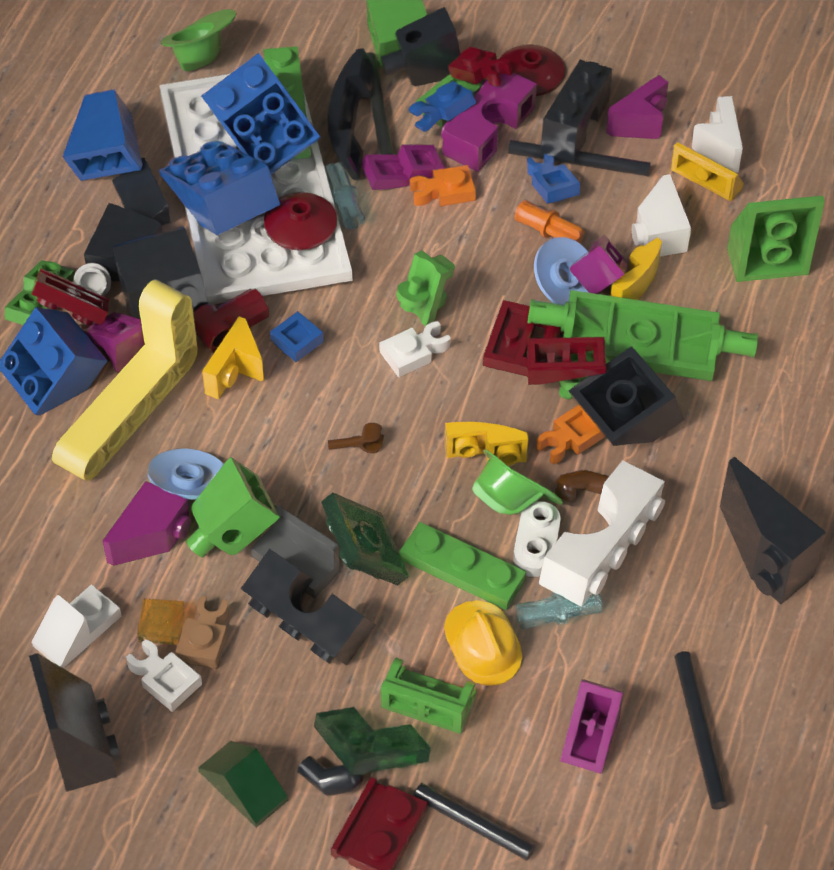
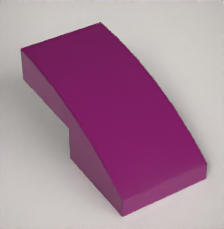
(396, 170)

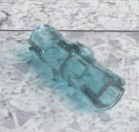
(555, 609)

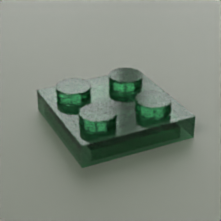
(364, 539)

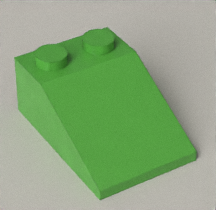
(775, 238)

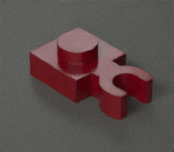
(478, 64)

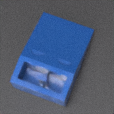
(260, 114)
(221, 186)

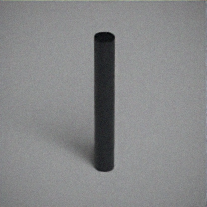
(475, 822)

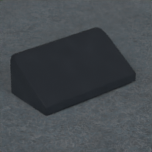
(142, 194)

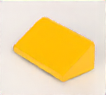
(706, 172)

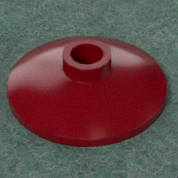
(537, 65)
(301, 221)

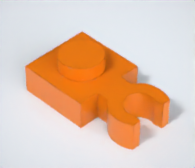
(447, 185)
(571, 431)

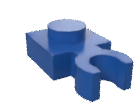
(552, 181)

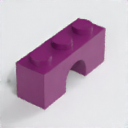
(472, 135)

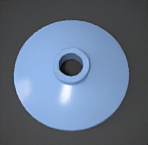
(553, 261)
(183, 471)

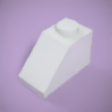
(662, 217)

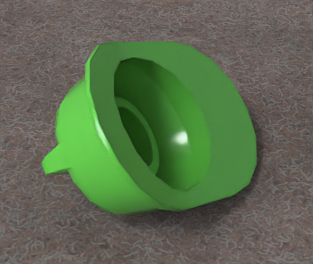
(200, 41)
(507, 489)

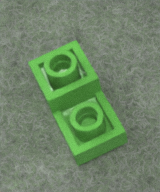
(24, 303)

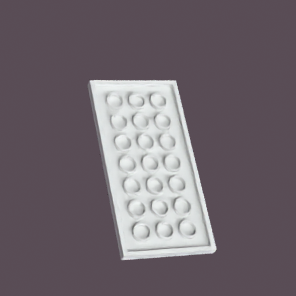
(245, 254)

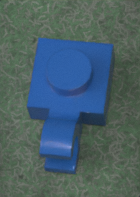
(445, 103)

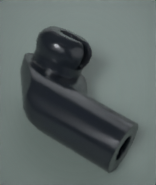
(329, 780)

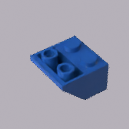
(50, 360)

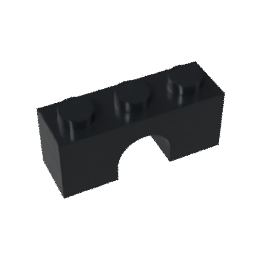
(579, 101)
(333, 628)

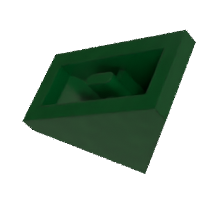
(245, 781)

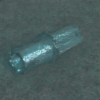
(344, 195)

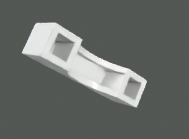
(581, 562)

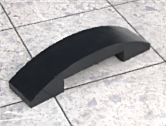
(352, 84)

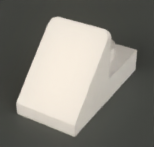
(721, 137)
(74, 626)

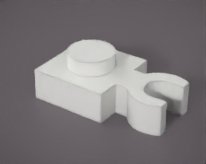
(411, 351)
(165, 679)

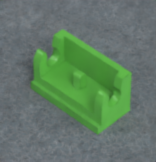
(426, 698)

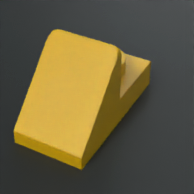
(233, 356)

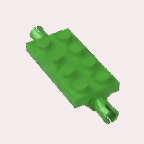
(664, 335)

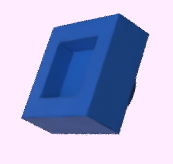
(296, 336)

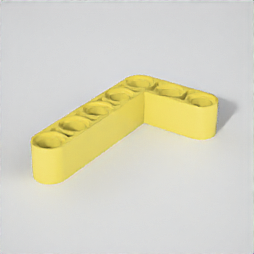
(138, 387)

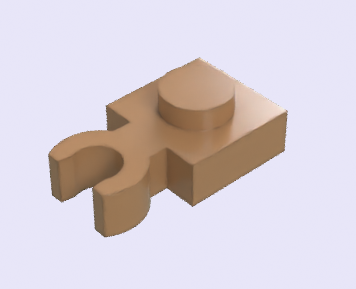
(204, 638)

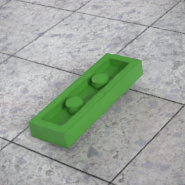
(463, 565)

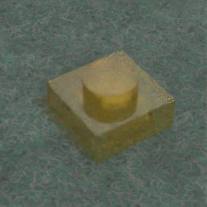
(161, 621)

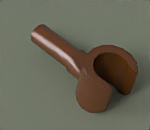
(369, 441)

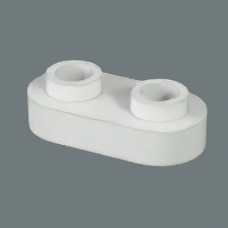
(536, 535)

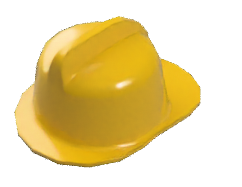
(483, 642)

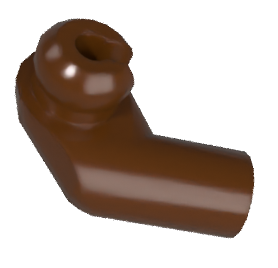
(580, 479)

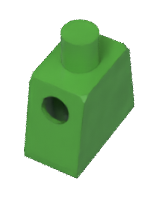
(388, 16)
(231, 511)

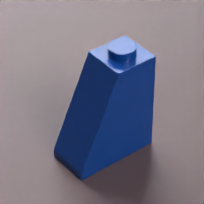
(103, 138)

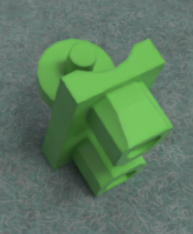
(425, 286)

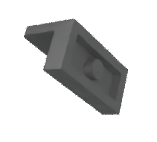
(301, 547)

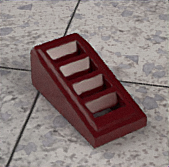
(554, 371)

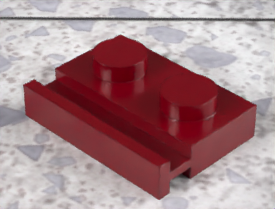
(57, 292)
(379, 827)

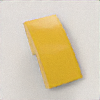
(641, 271)
(471, 438)

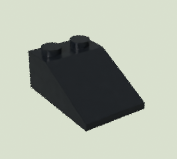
(770, 533)
(75, 725)

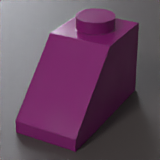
(147, 526)

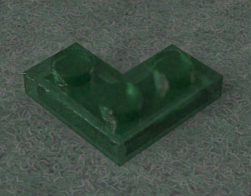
(367, 749)

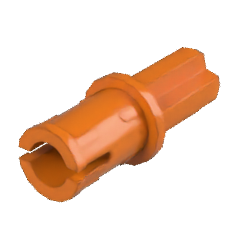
(547, 222)

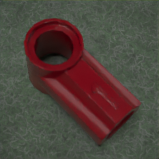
(214, 322)

